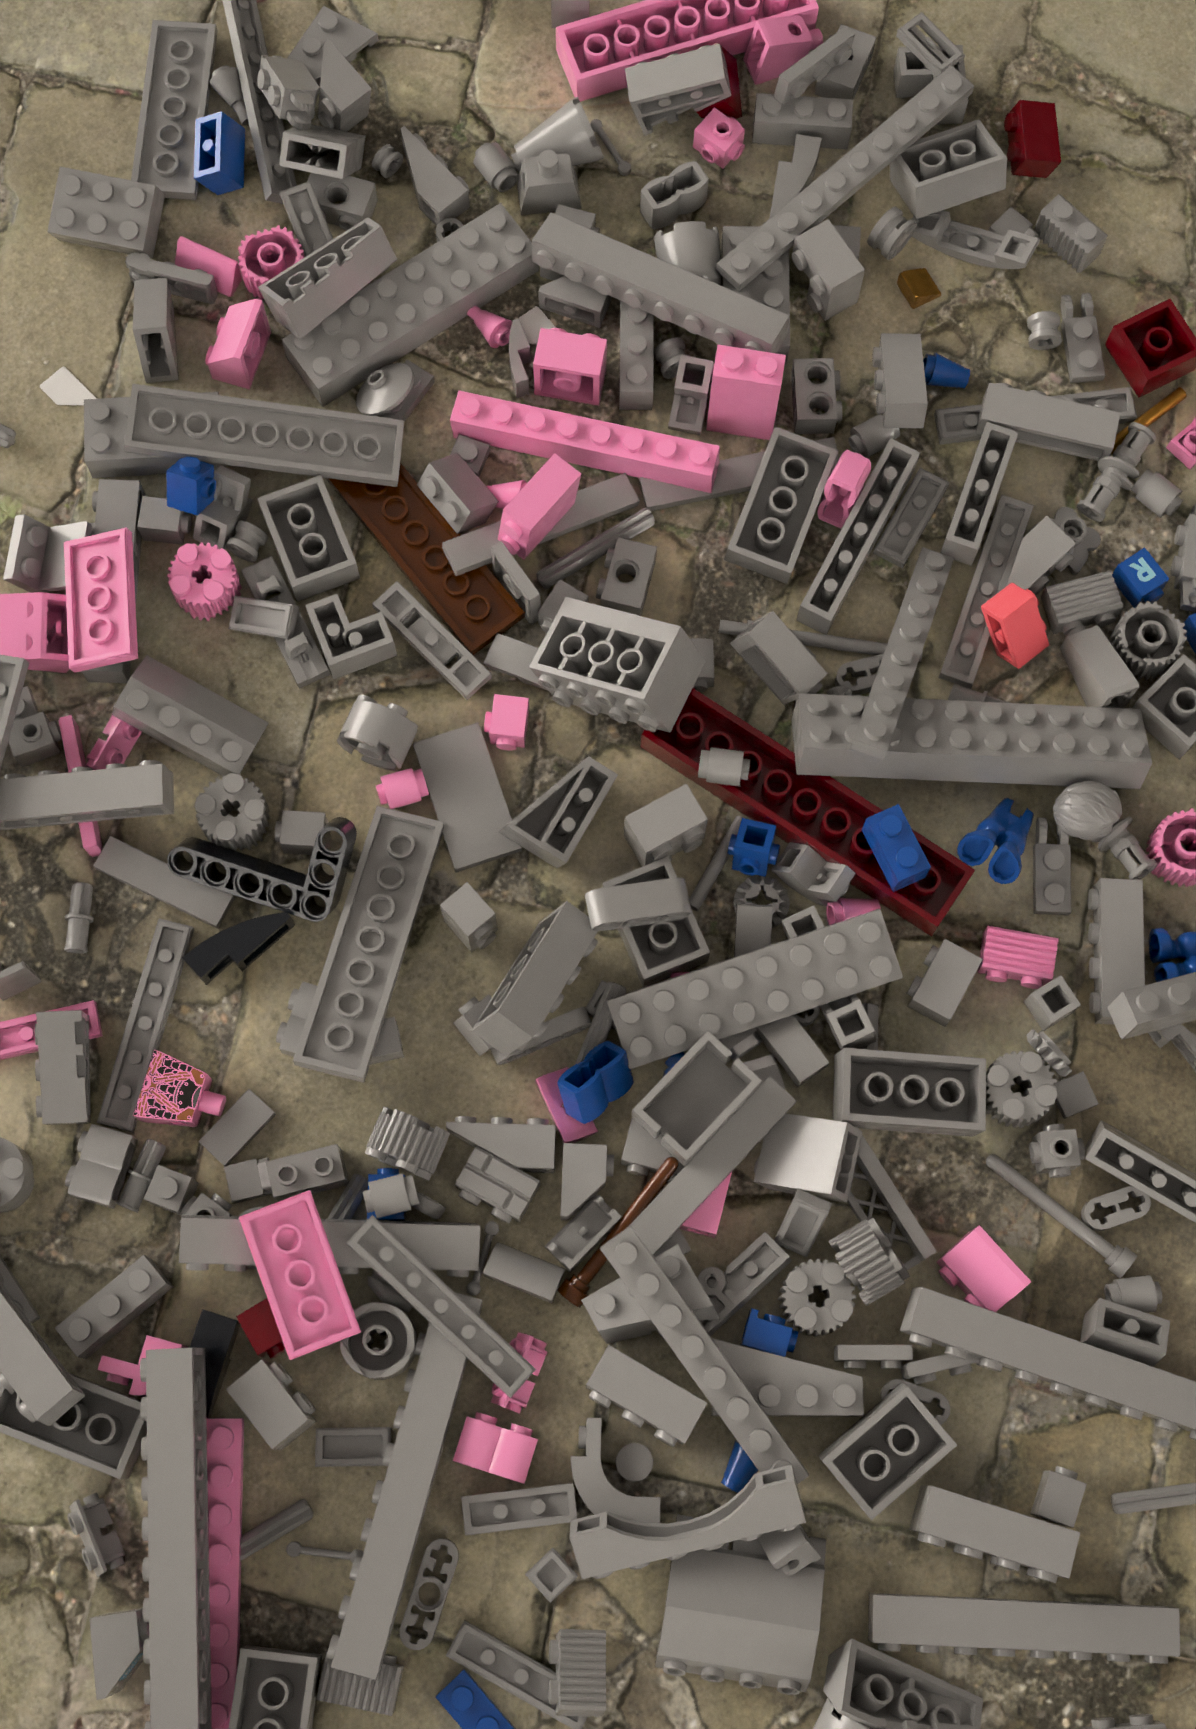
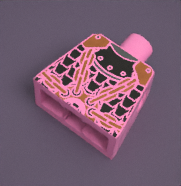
(176, 1093)

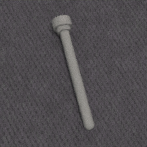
(1117, 1258)

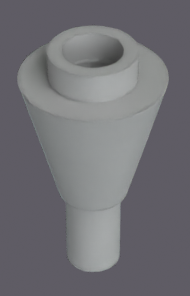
(228, 86)

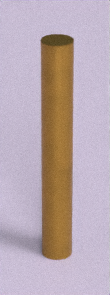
(1154, 413)

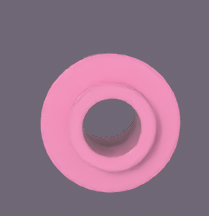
(402, 788)

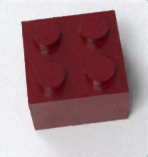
(1153, 347)

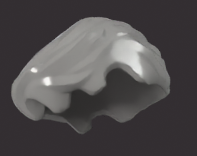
(1087, 810)

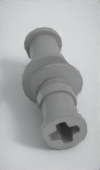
(1115, 471)
(1124, 843)

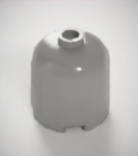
(691, 249)

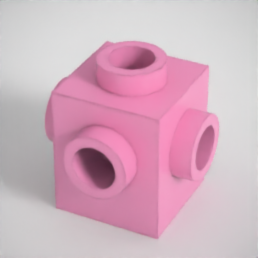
(719, 138)

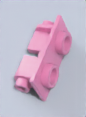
(116, 747)
(534, 1352)

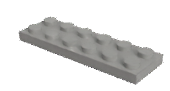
(172, 100)

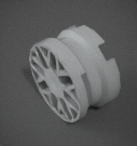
(891, 233)

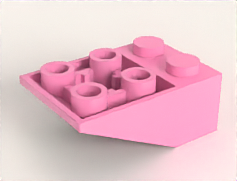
(35, 629)

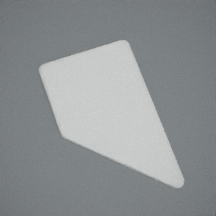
(533, 322)
(66, 388)

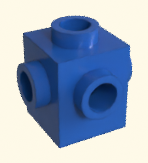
(753, 848)

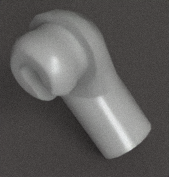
(387, 1293)

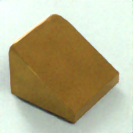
(917, 287)

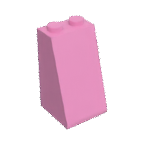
(745, 392)

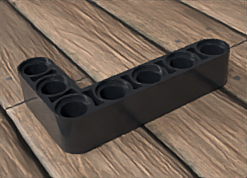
(271, 875)

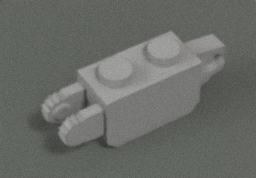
(288, 89)
(1184, 564)

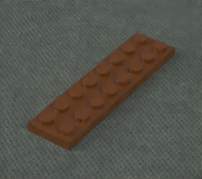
(412, 535)

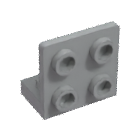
(37, 553)

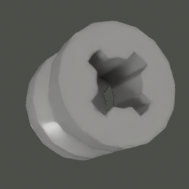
(1044, 330)
(669, 354)
(247, 541)

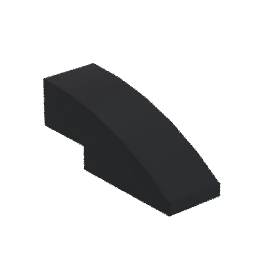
(237, 944)
(218, 1337)

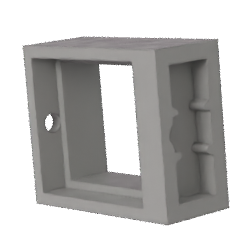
(779, 658)

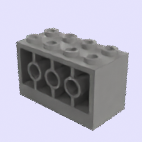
(617, 664)

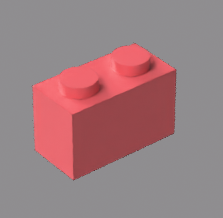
(1015, 625)

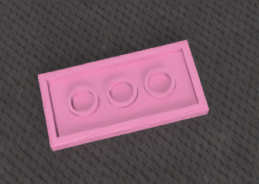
(100, 600)
(299, 1274)

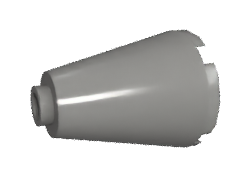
(562, 132)

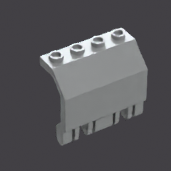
(742, 1617)

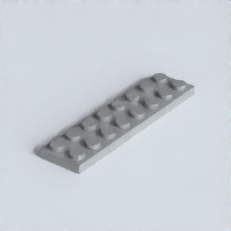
(264, 435)
(369, 945)
(755, 988)

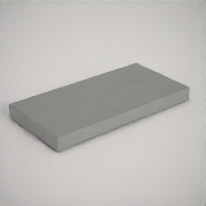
(466, 796)

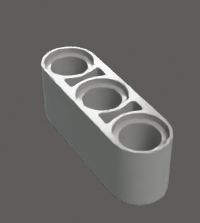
(638, 904)

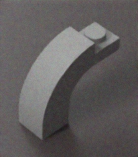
(597, 1490)

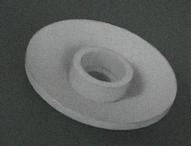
(385, 389)

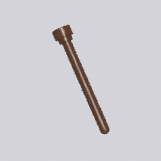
(578, 1285)

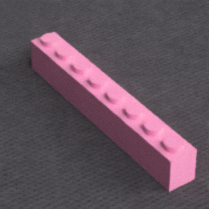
(586, 441)

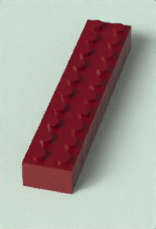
(805, 808)

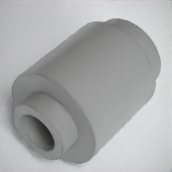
(496, 166)
(871, 437)
(1157, 493)
(723, 766)
(391, 1195)
(1135, 1292)

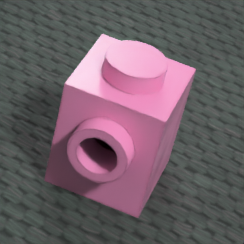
(507, 722)

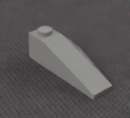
(895, 1694)

